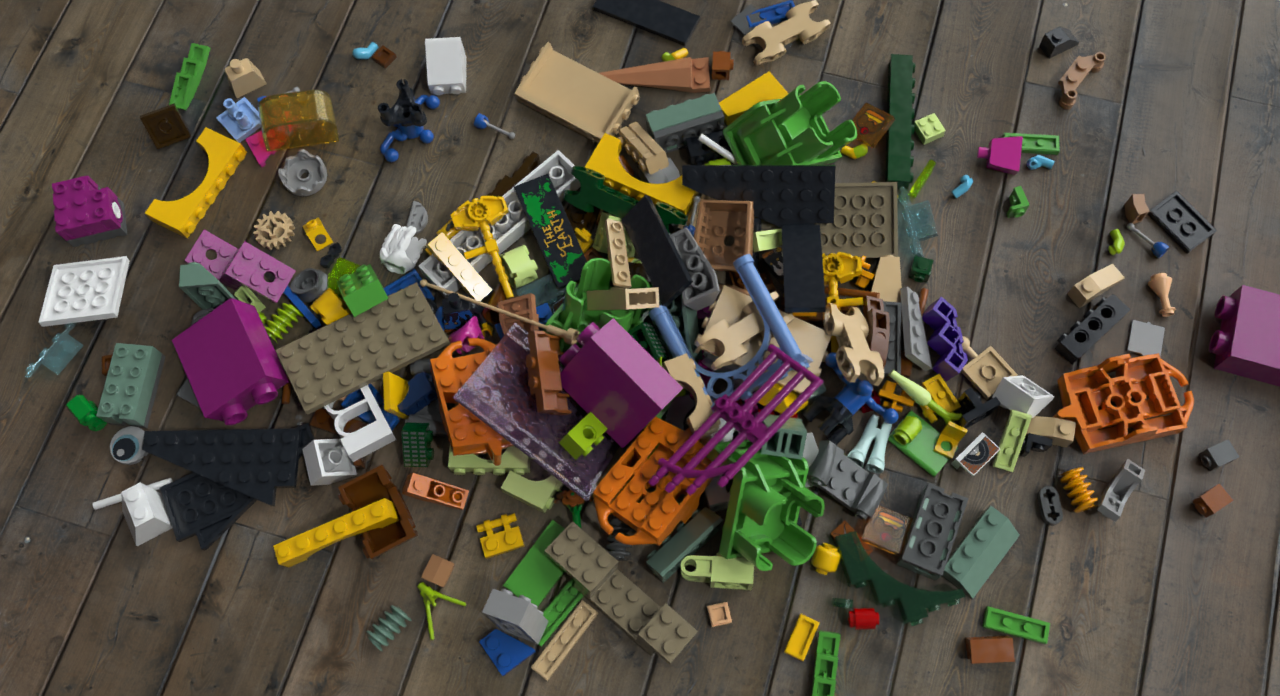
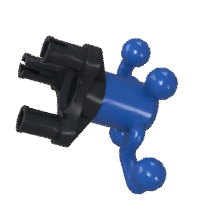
(407, 117)
(845, 405)

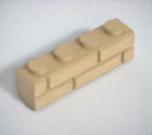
(643, 148)

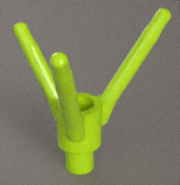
(429, 597)

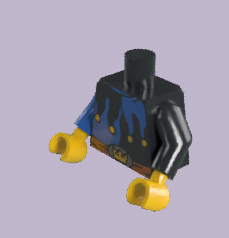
(457, 312)

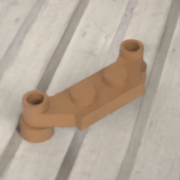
(1075, 76)

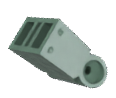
(788, 440)

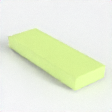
(1012, 440)

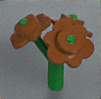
(571, 499)

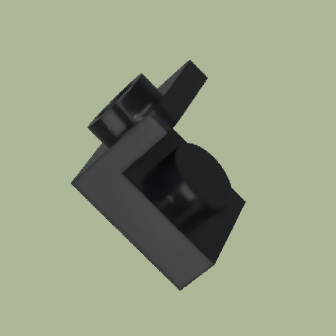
(1036, 442)

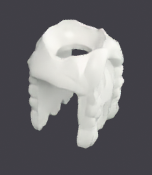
(400, 250)

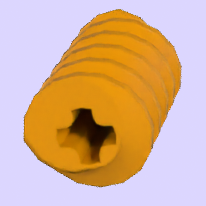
(1078, 490)

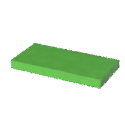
(537, 572)

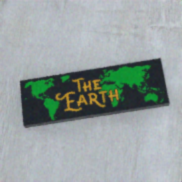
(551, 229)

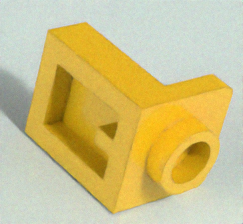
(583, 238)

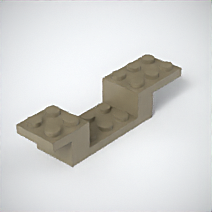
(617, 597)

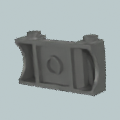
(430, 413)
(846, 480)

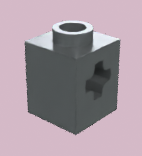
(1218, 455)

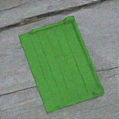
(922, 447)

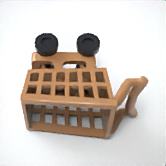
(724, 220)

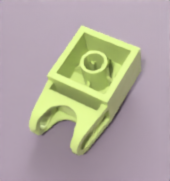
(719, 572)

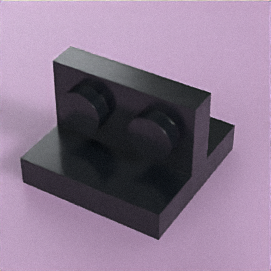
(973, 409)

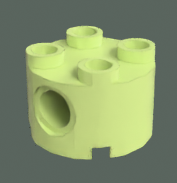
(519, 267)

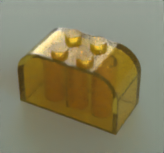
(297, 120)

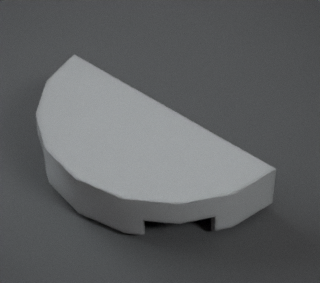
(418, 217)

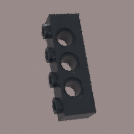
(696, 148)
(1112, 308)

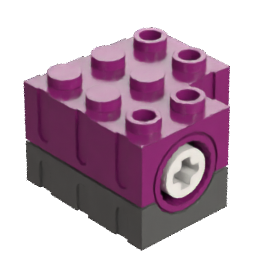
(87, 212)

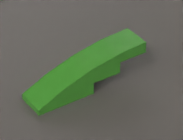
(190, 76)
(825, 664)

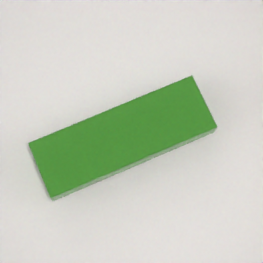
(1037, 143)
(1016, 625)

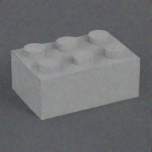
(515, 615)

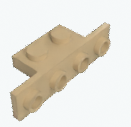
(617, 253)

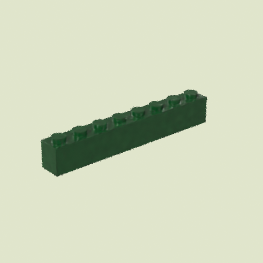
(899, 133)

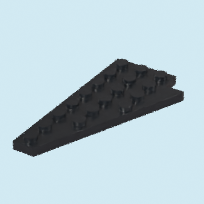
(778, 191)
(240, 459)
(207, 507)

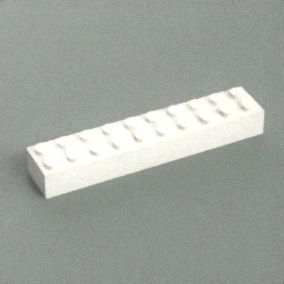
(506, 230)

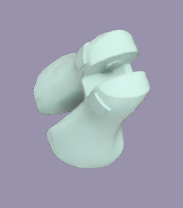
(877, 458)

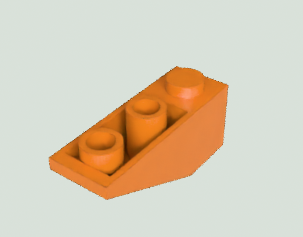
(434, 491)

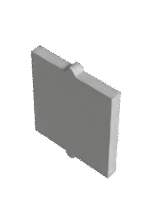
(1145, 338)

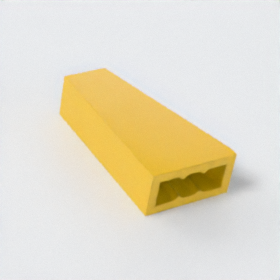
(759, 90)

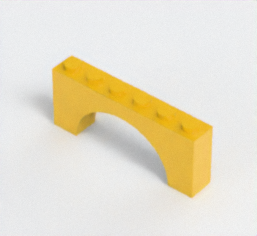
(606, 161)
(184, 214)

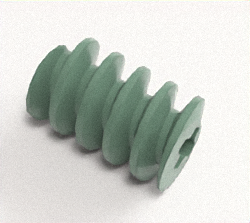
(387, 627)

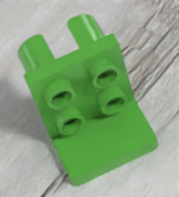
(790, 130)
(574, 311)
(766, 509)

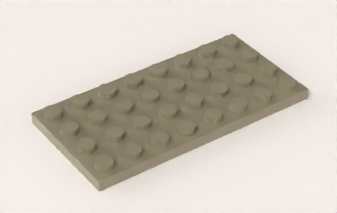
(862, 221)
(361, 348)

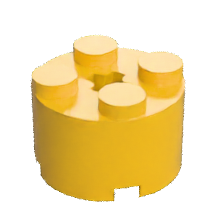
(330, 307)

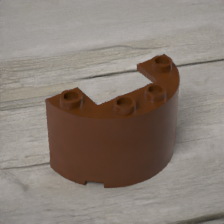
(369, 489)

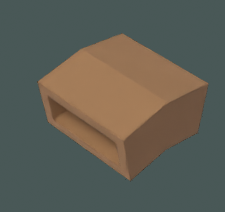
(1136, 208)
(438, 571)

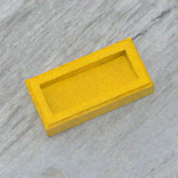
(801, 637)

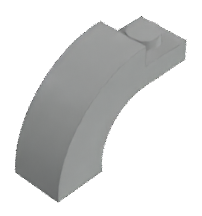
(1119, 489)

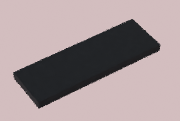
(652, 16)
(656, 251)
(803, 269)

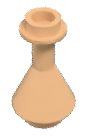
(1161, 284)

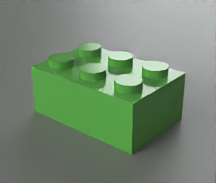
(361, 290)

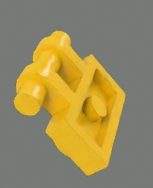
(941, 395)
(503, 541)

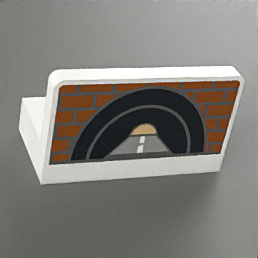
(976, 454)

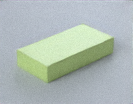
(767, 240)

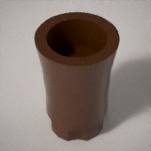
(497, 296)

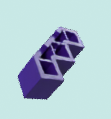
(945, 339)

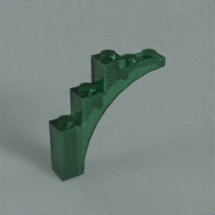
(885, 589)

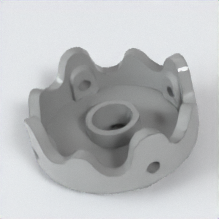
(297, 165)

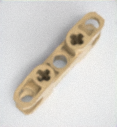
(775, 38)
(732, 338)
(854, 351)

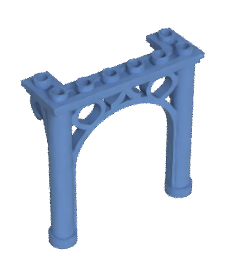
(772, 321)

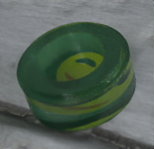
(843, 603)

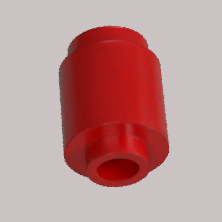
(863, 618)

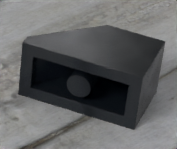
(1057, 41)

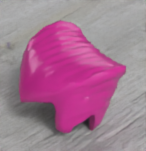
(467, 331)

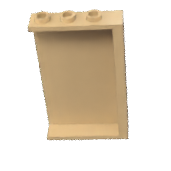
(575, 95)
(809, 338)

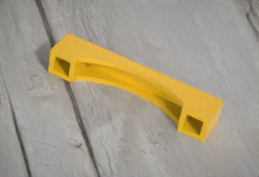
(364, 519)

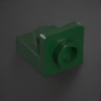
(921, 269)

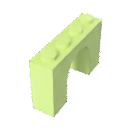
(511, 460)
(533, 493)

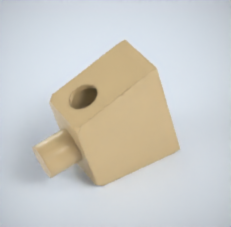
(243, 77)

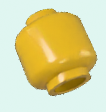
(826, 558)

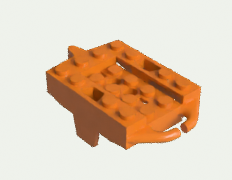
(1136, 377)
(465, 430)
(658, 511)

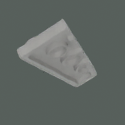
(913, 330)

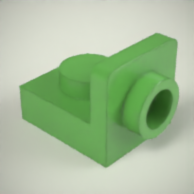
(1019, 203)

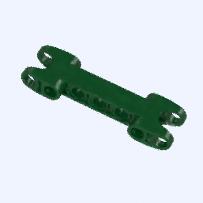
(596, 194)

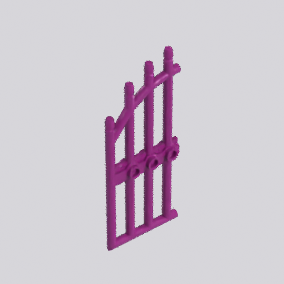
(744, 422)

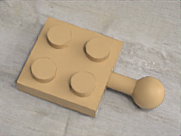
(985, 369)

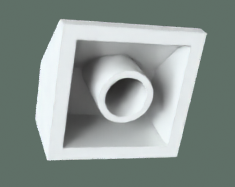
(1022, 395)
(327, 462)

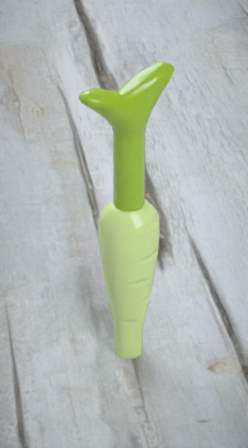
(922, 396)

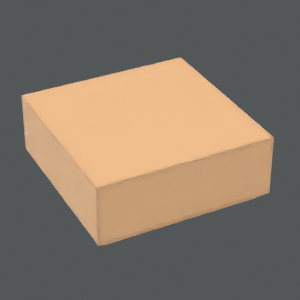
(719, 614)

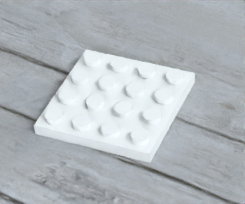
(84, 291)

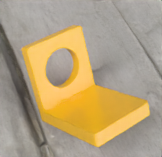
(312, 229)
(953, 434)

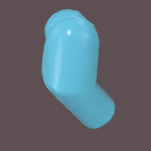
(365, 53)
(1038, 161)
(964, 187)

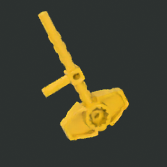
(481, 214)
(840, 268)

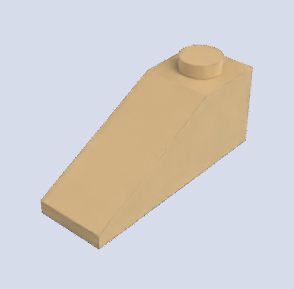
(1095, 285)
(1058, 429)

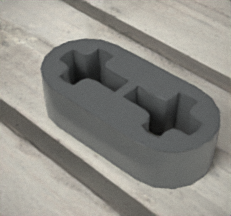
(1044, 506)

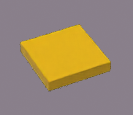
(394, 392)

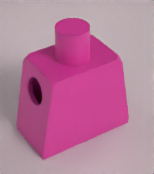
(1003, 154)

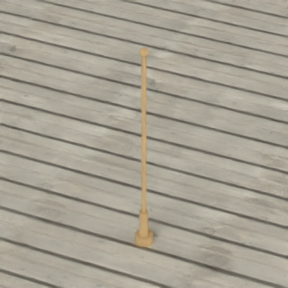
(569, 335)

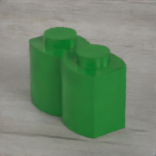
(85, 413)

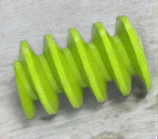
(282, 321)

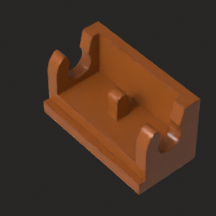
(990, 649)

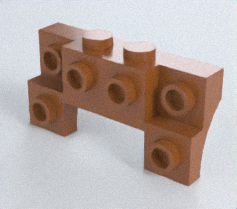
(545, 373)

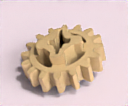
(274, 230)

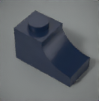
(419, 395)

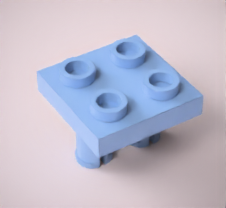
(239, 119)

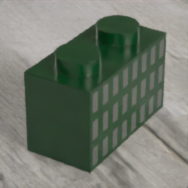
(649, 339)
(417, 444)

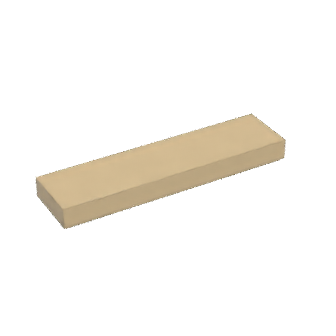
(564, 640)

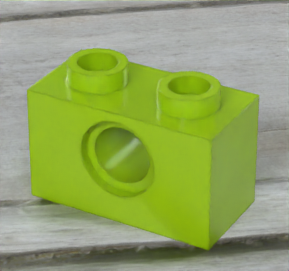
(583, 435)

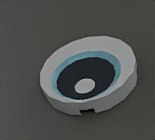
(127, 445)

